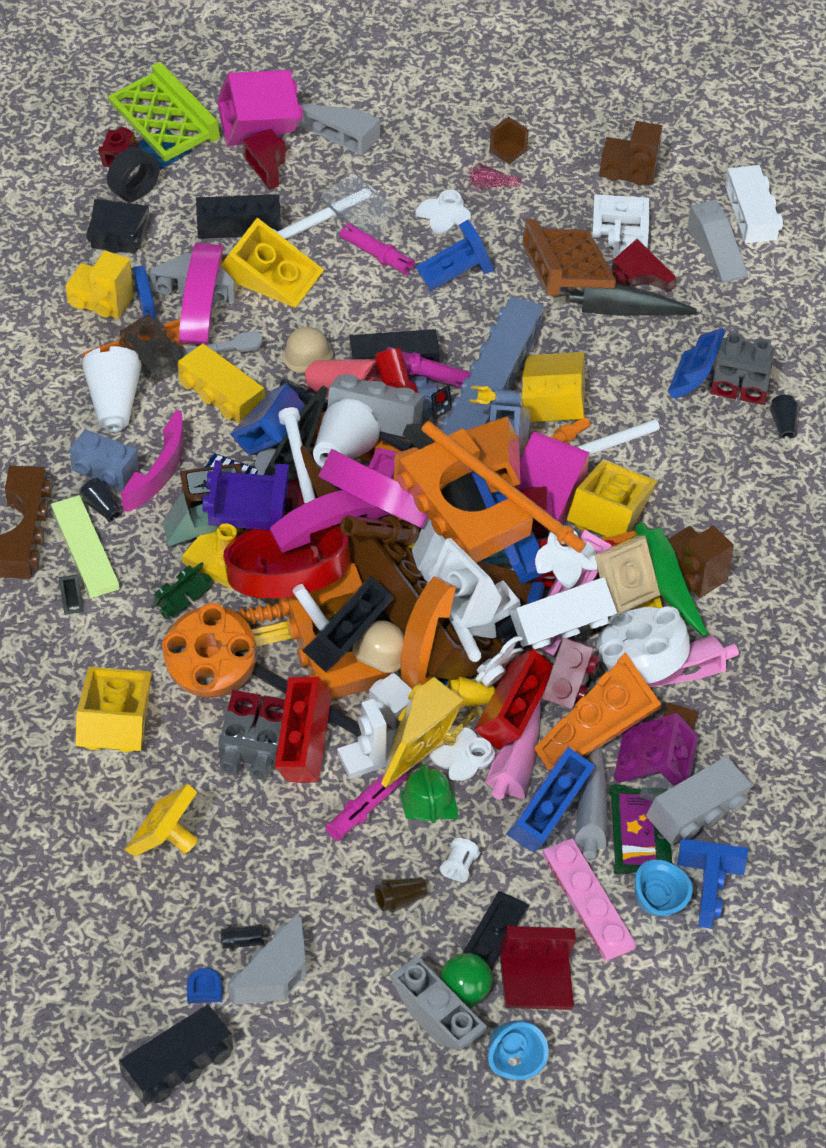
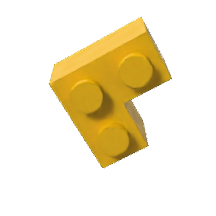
(102, 287)

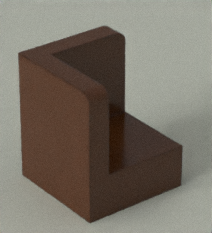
(508, 140)

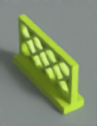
(181, 104)

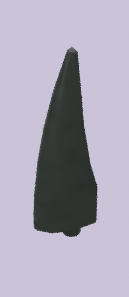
(627, 301)
(307, 425)

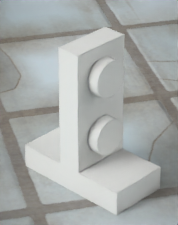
(372, 746)

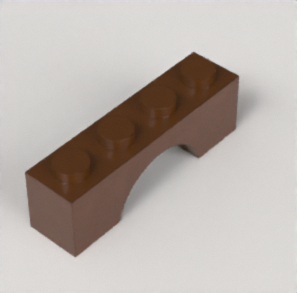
(26, 492)

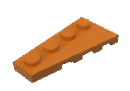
(608, 710)

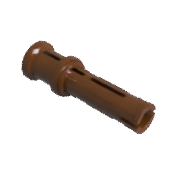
(388, 529)

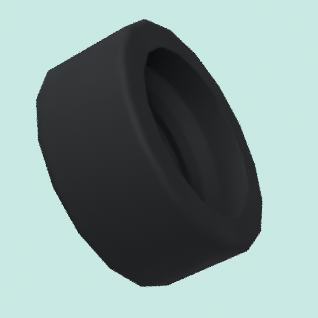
(122, 168)

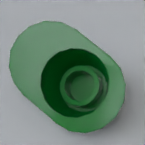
(428, 796)

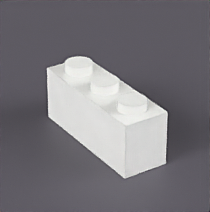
(753, 204)
(563, 613)

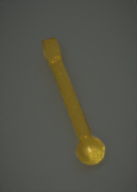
(450, 738)

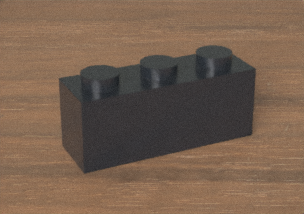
(235, 214)
(418, 341)
(348, 624)
(177, 1055)

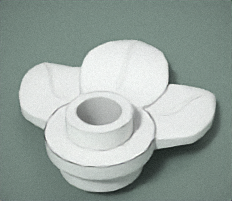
(444, 211)
(564, 561)
(493, 668)
(460, 756)

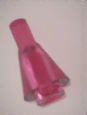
(487, 177)

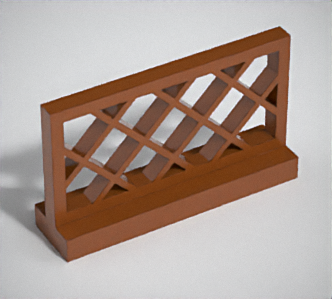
(547, 261)

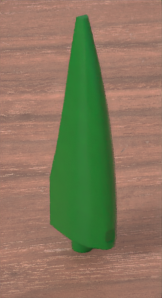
(669, 577)

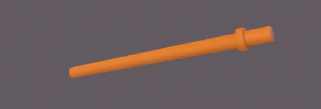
(564, 534)

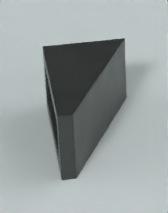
(71, 594)

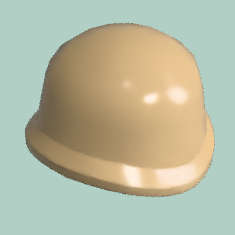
(305, 347)
(380, 646)

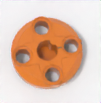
(210, 651)

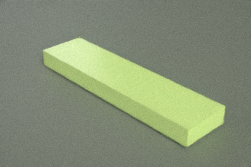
(85, 546)

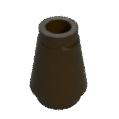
(398, 893)

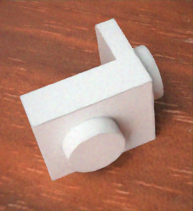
(622, 239)

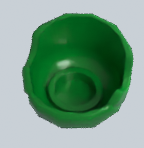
(467, 977)

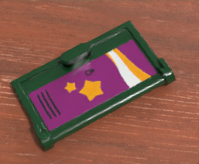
(633, 832)

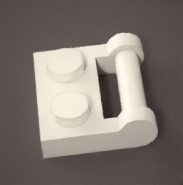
(624, 208)

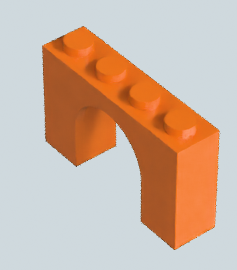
(497, 448)
(476, 532)
(348, 674)

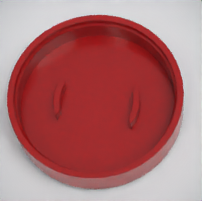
(262, 571)

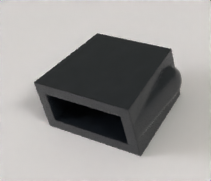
(117, 226)

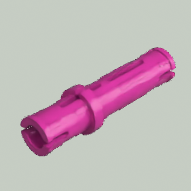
(384, 253)
(433, 369)
(360, 807)

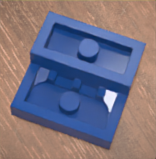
(696, 363)

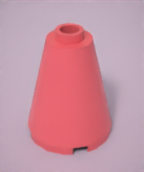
(326, 371)

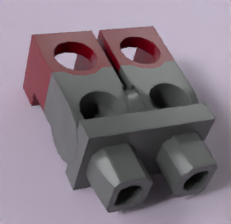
(744, 361)
(250, 734)

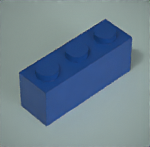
(550, 800)

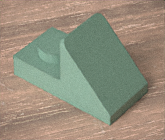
(185, 522)

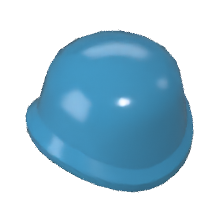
(661, 888)
(517, 1040)

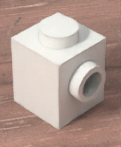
(391, 698)

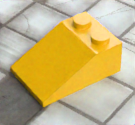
(271, 265)
(554, 386)
(610, 499)
(113, 709)
(421, 727)

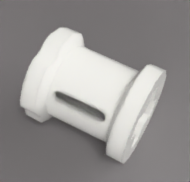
(460, 859)

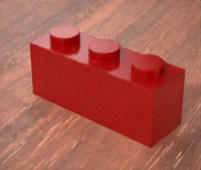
(514, 699)
(303, 730)

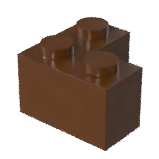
(633, 159)
(702, 558)

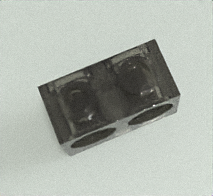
(149, 350)

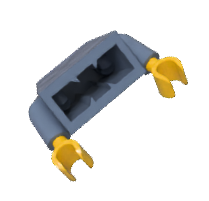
(505, 404)

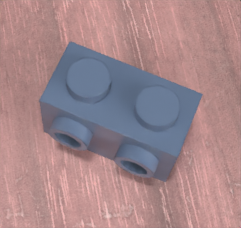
(103, 459)

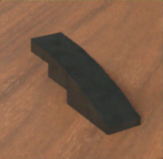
(459, 493)

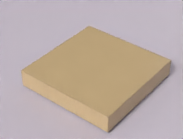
(628, 573)

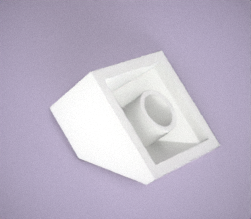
(475, 593)

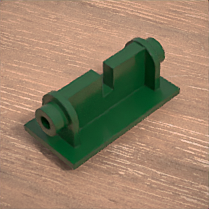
(189, 582)

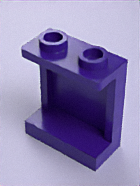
(246, 499)

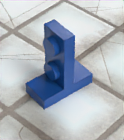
(456, 259)
(716, 861)

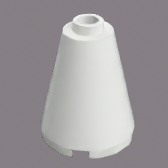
(112, 384)
(347, 429)

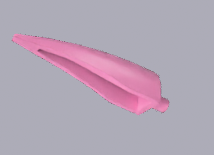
(705, 653)
(515, 762)

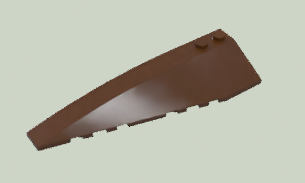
(397, 572)

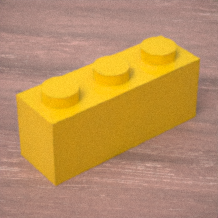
(219, 383)

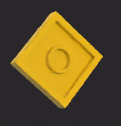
(210, 550)
(163, 824)

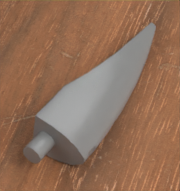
(592, 809)

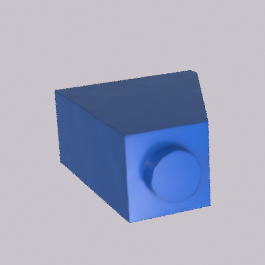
(262, 425)

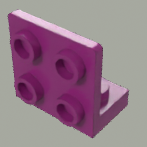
(657, 746)

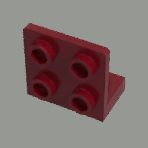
(537, 967)

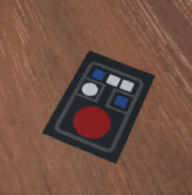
(441, 401)

